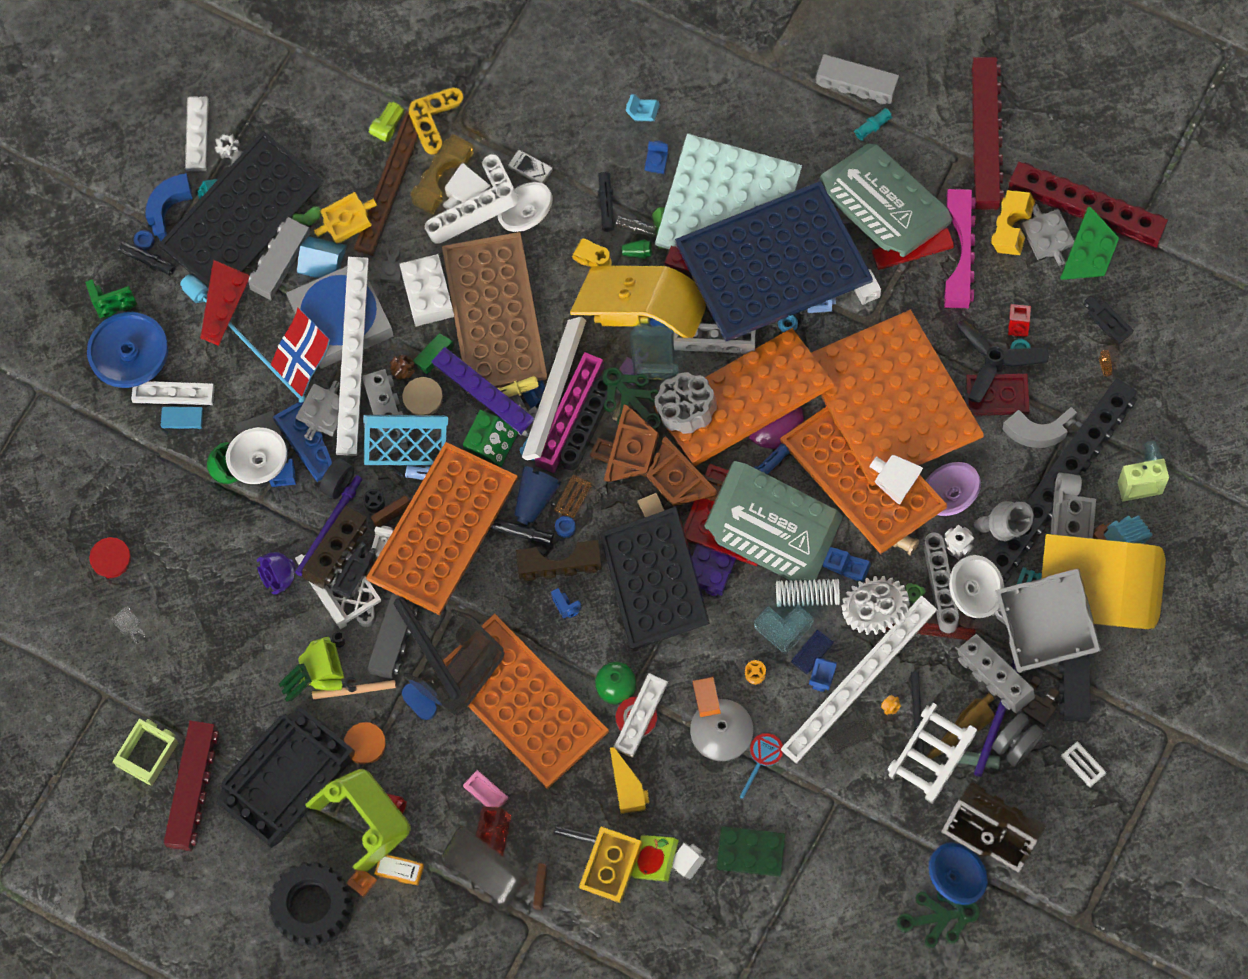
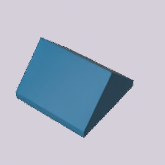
(319, 257)

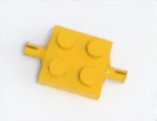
(345, 218)

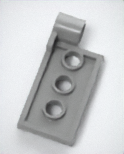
(1067, 490)

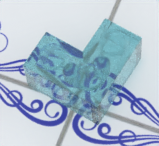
(783, 632)

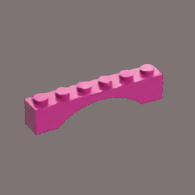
(958, 285)

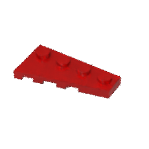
(223, 297)

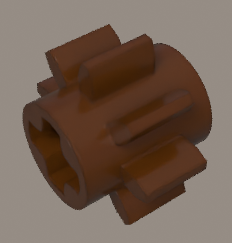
(402, 367)

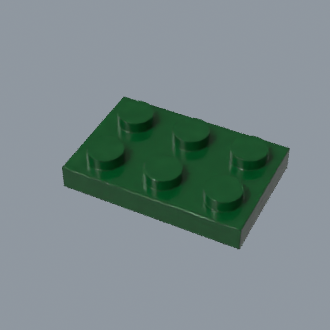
(750, 851)

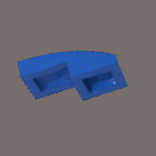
(846, 565)

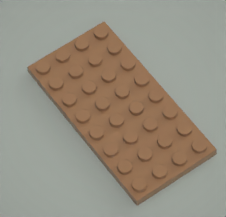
(494, 309)

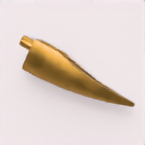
(976, 714)

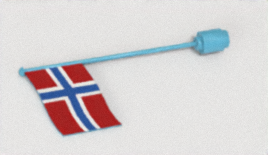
(297, 352)

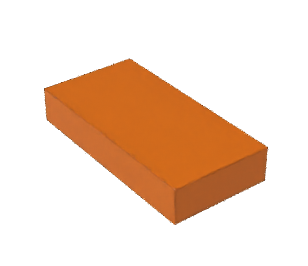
(706, 697)

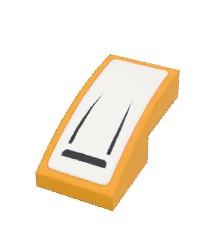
(400, 870)

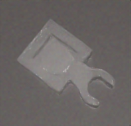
(127, 622)

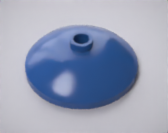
(958, 873)

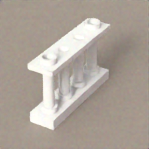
(953, 753)

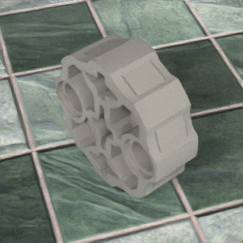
(680, 404)

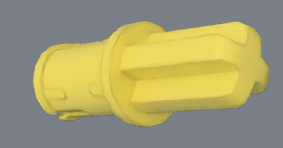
(520, 387)

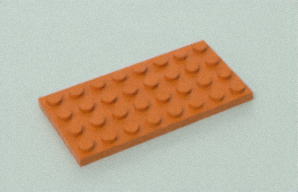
(754, 394)
(831, 463)
(442, 528)
(533, 709)

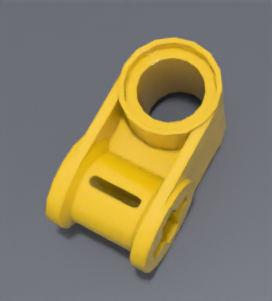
(591, 254)

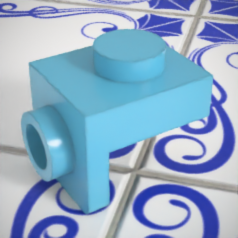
(642, 109)

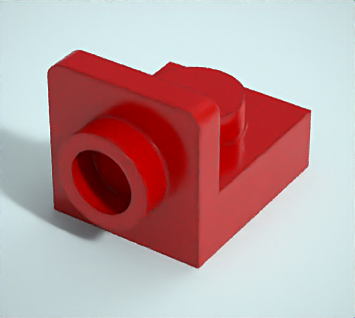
(1019, 320)

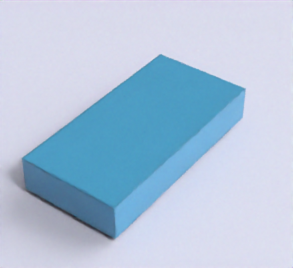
(182, 417)

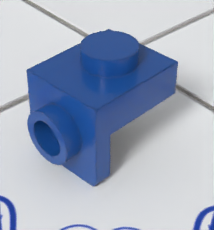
(822, 674)

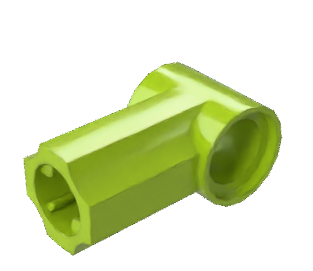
(385, 126)

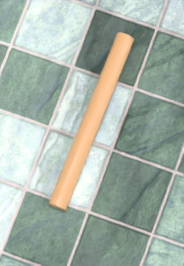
(360, 689)

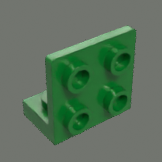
(111, 302)

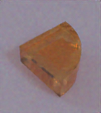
(1105, 363)

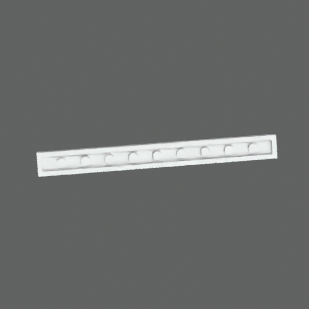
(352, 356)
(858, 680)

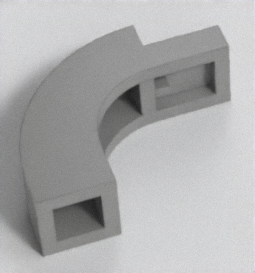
(1038, 435)

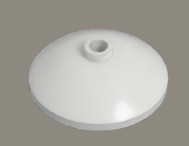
(531, 209)
(252, 447)
(982, 579)

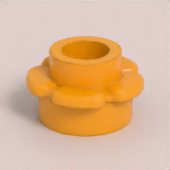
(891, 704)

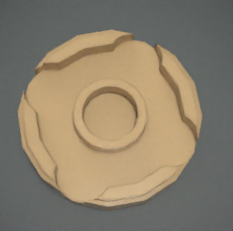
(422, 396)

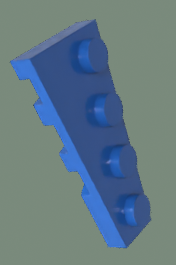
(311, 452)

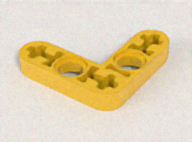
(428, 110)

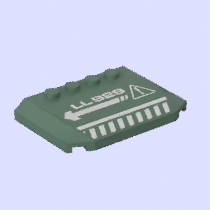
(885, 200)
(772, 523)

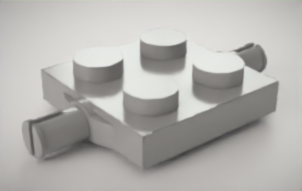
(1048, 234)
(320, 410)

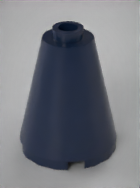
(534, 494)

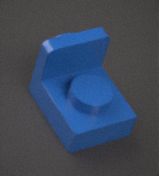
(656, 157)
(562, 601)

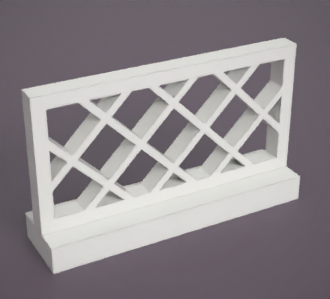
(331, 602)

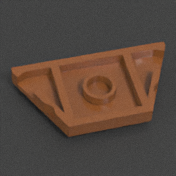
(632, 447)
(677, 476)

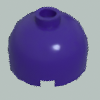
(276, 571)

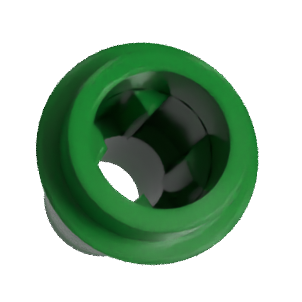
(638, 249)

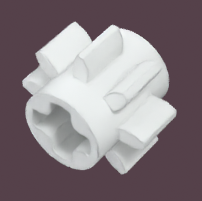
(226, 146)

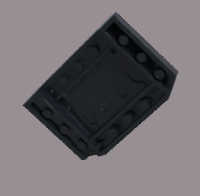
(282, 775)

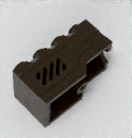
(993, 827)

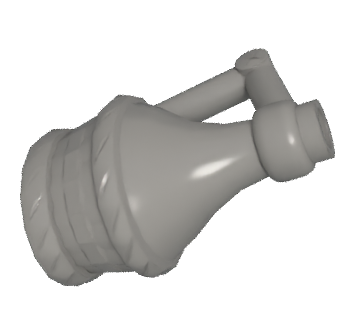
(1006, 520)

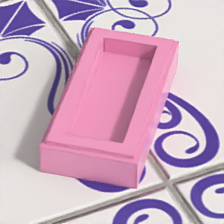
(485, 790)

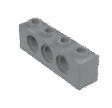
(709, 339)

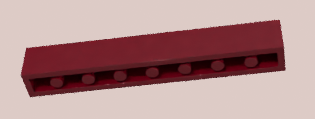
(986, 133)

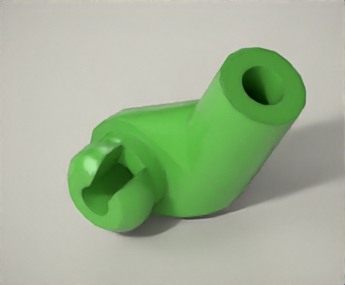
(309, 217)

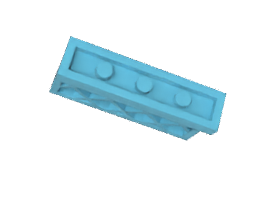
(403, 421)

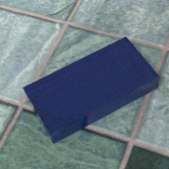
(813, 648)

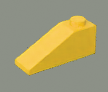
(629, 788)

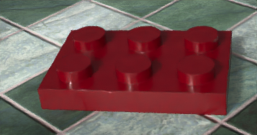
(1004, 397)

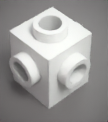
(955, 547)

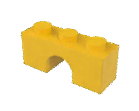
(1014, 207)

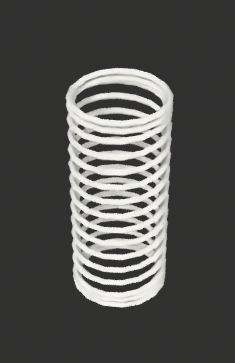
(781, 589)

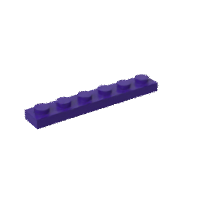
(482, 390)

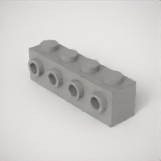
(857, 79)
(279, 258)
(383, 402)
(995, 673)

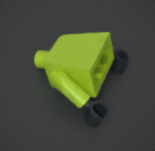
(324, 664)

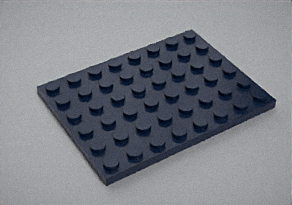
(773, 261)

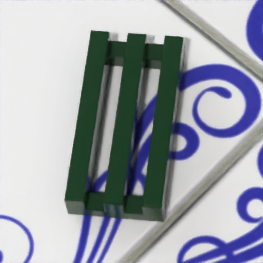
(293, 679)

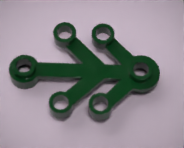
(629, 395)
(941, 916)

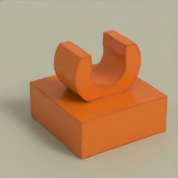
(361, 882)

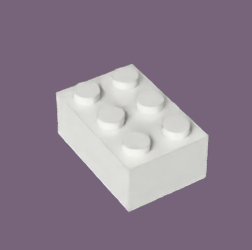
(426, 290)

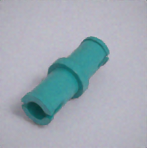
(873, 124)

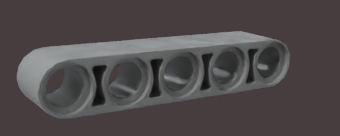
(937, 573)

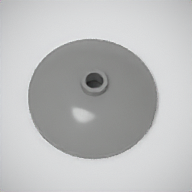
(722, 743)

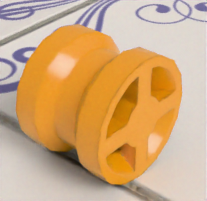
(755, 668)

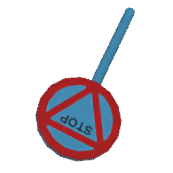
(765, 751)

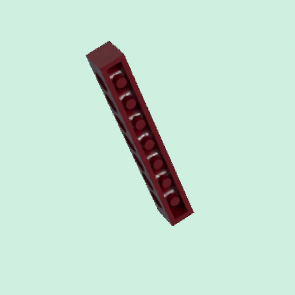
(1076, 206)

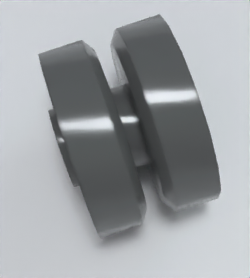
(1020, 741)

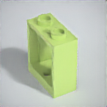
(1140, 482)
(133, 738)

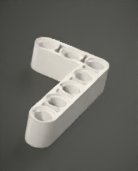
(478, 208)

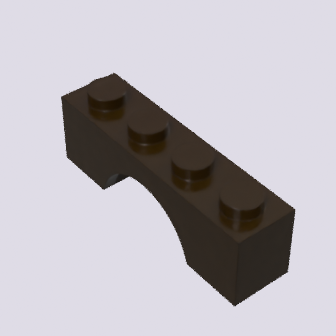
(583, 559)

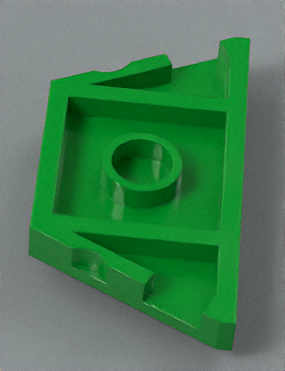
(1090, 249)

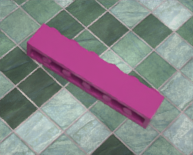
(569, 409)

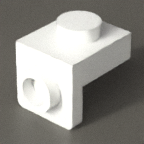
(381, 538)

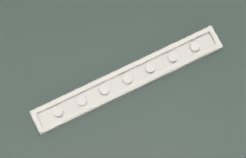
(554, 388)

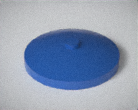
(127, 350)

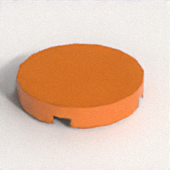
(366, 741)

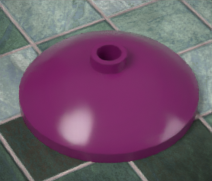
(770, 435)

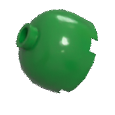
(217, 465)
(615, 682)

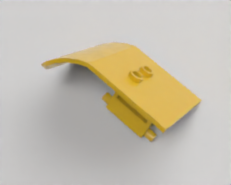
(639, 293)
(1118, 577)

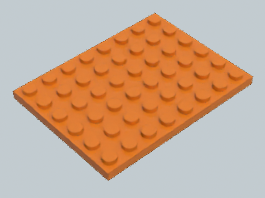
(894, 395)

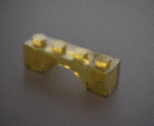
(453, 154)

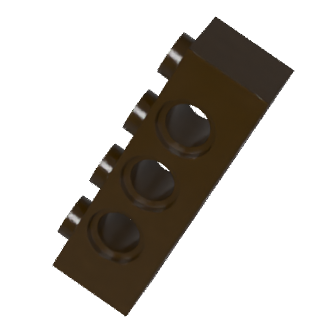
(347, 520)

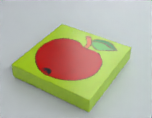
(655, 858)

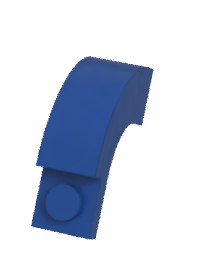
(162, 198)

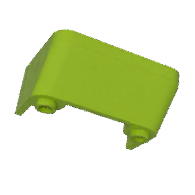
(376, 808)

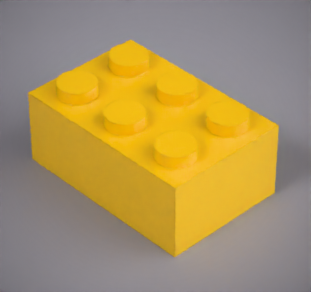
(611, 864)

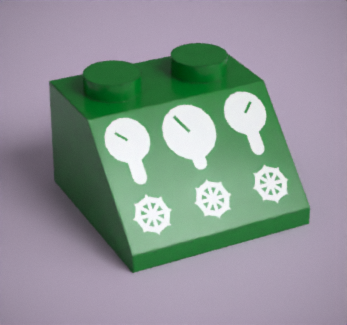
(490, 438)

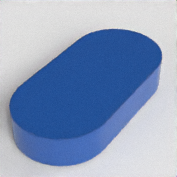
(420, 704)

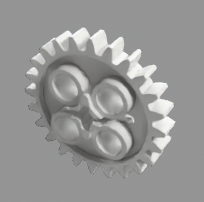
(875, 605)

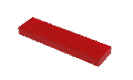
(938, 243)

